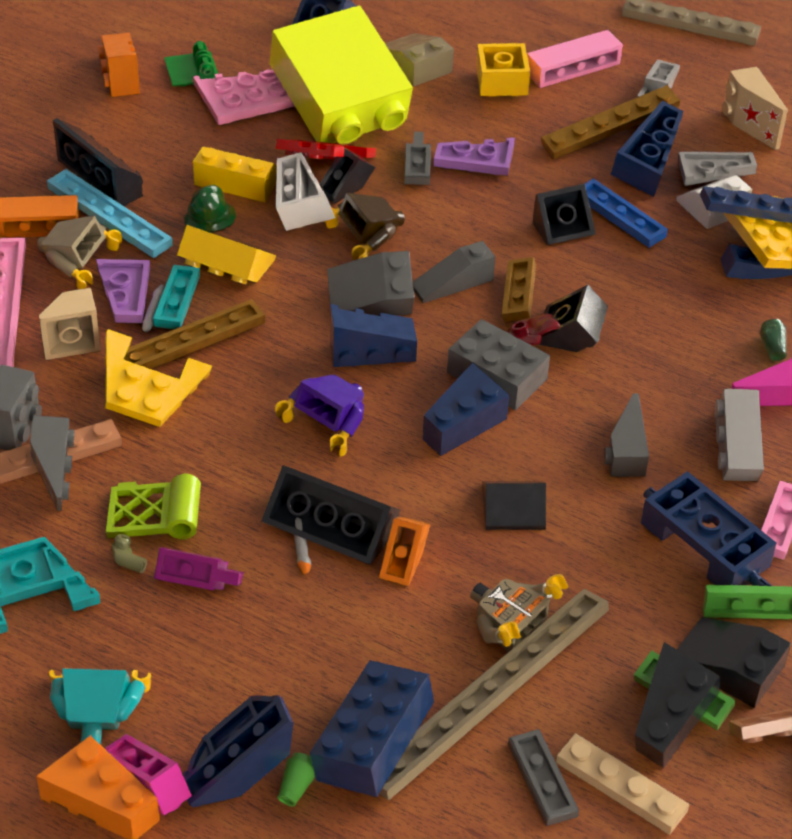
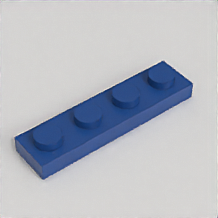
(624, 214)

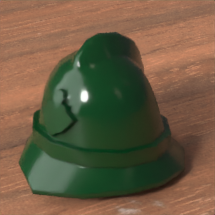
(209, 210)

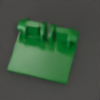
(184, 67)

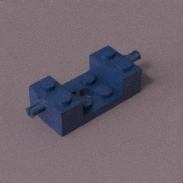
(734, 548)

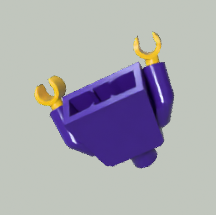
(329, 402)

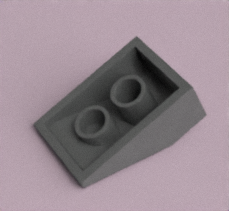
(374, 284)

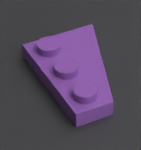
(484, 158)
(125, 287)

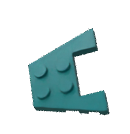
(37, 569)

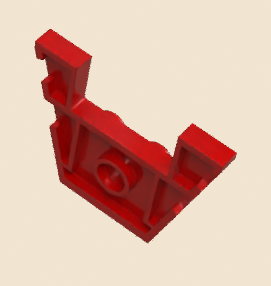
(321, 149)

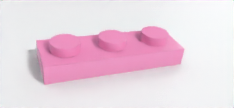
(779, 519)

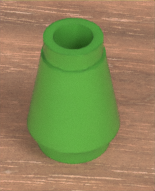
(296, 778)

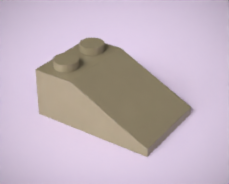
(422, 57)

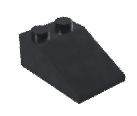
(741, 654)

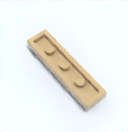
(622, 783)

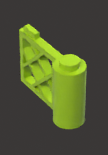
(178, 507)

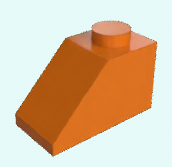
(404, 550)

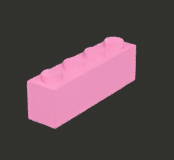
(574, 58)

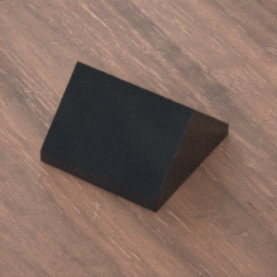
(563, 214)
(514, 505)

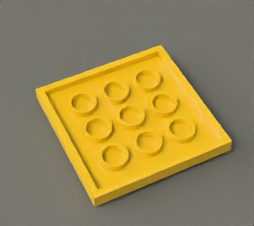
(766, 238)

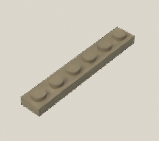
(692, 21)

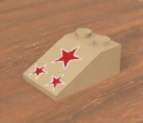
(755, 106)

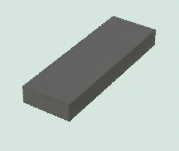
(543, 777)

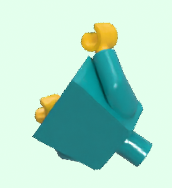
(96, 698)

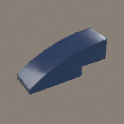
(743, 264)

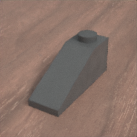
(457, 272)
(628, 443)

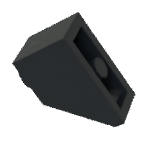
(345, 176)

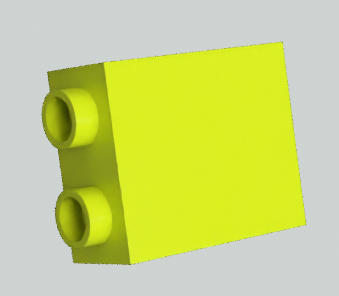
(340, 76)

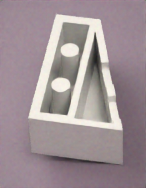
(299, 195)

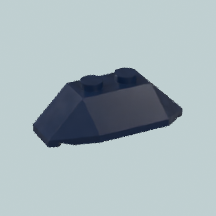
(240, 750)

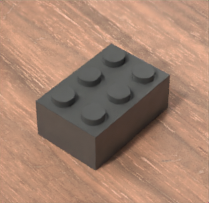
(502, 357)

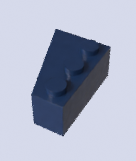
(465, 411)

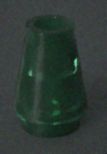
(774, 337)

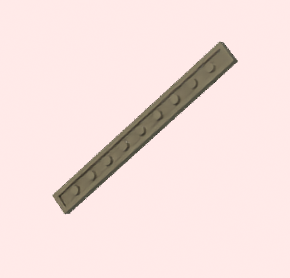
(494, 687)

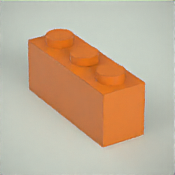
(35, 214)

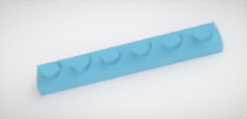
(111, 213)

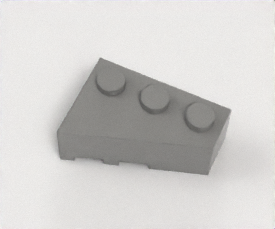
(739, 435)

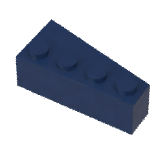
(647, 150)

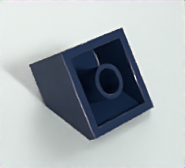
(316, 8)

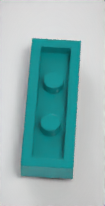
(176, 297)

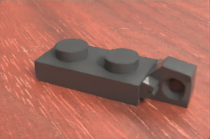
(417, 161)

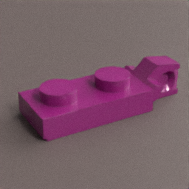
(195, 570)

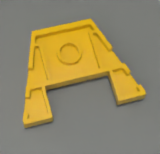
(142, 391)

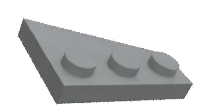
(712, 166)

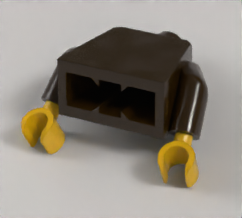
(369, 220)

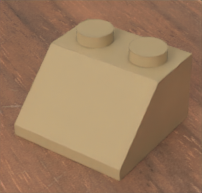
(70, 325)

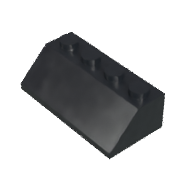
(96, 164)
(330, 515)

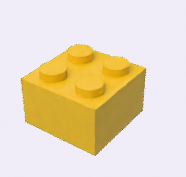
(502, 69)

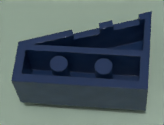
(370, 339)

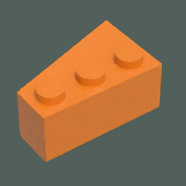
(119, 64)
(100, 788)

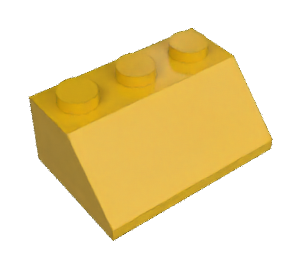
(235, 173)
(224, 255)

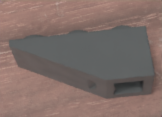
(49, 452)

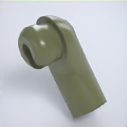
(123, 554)

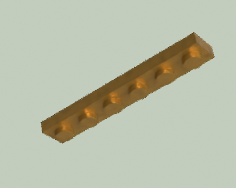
(606, 123)
(196, 335)

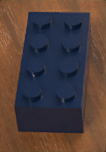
(372, 728)

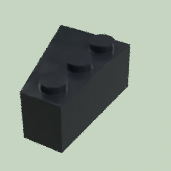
(674, 704)

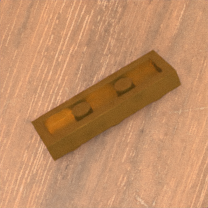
(519, 289)

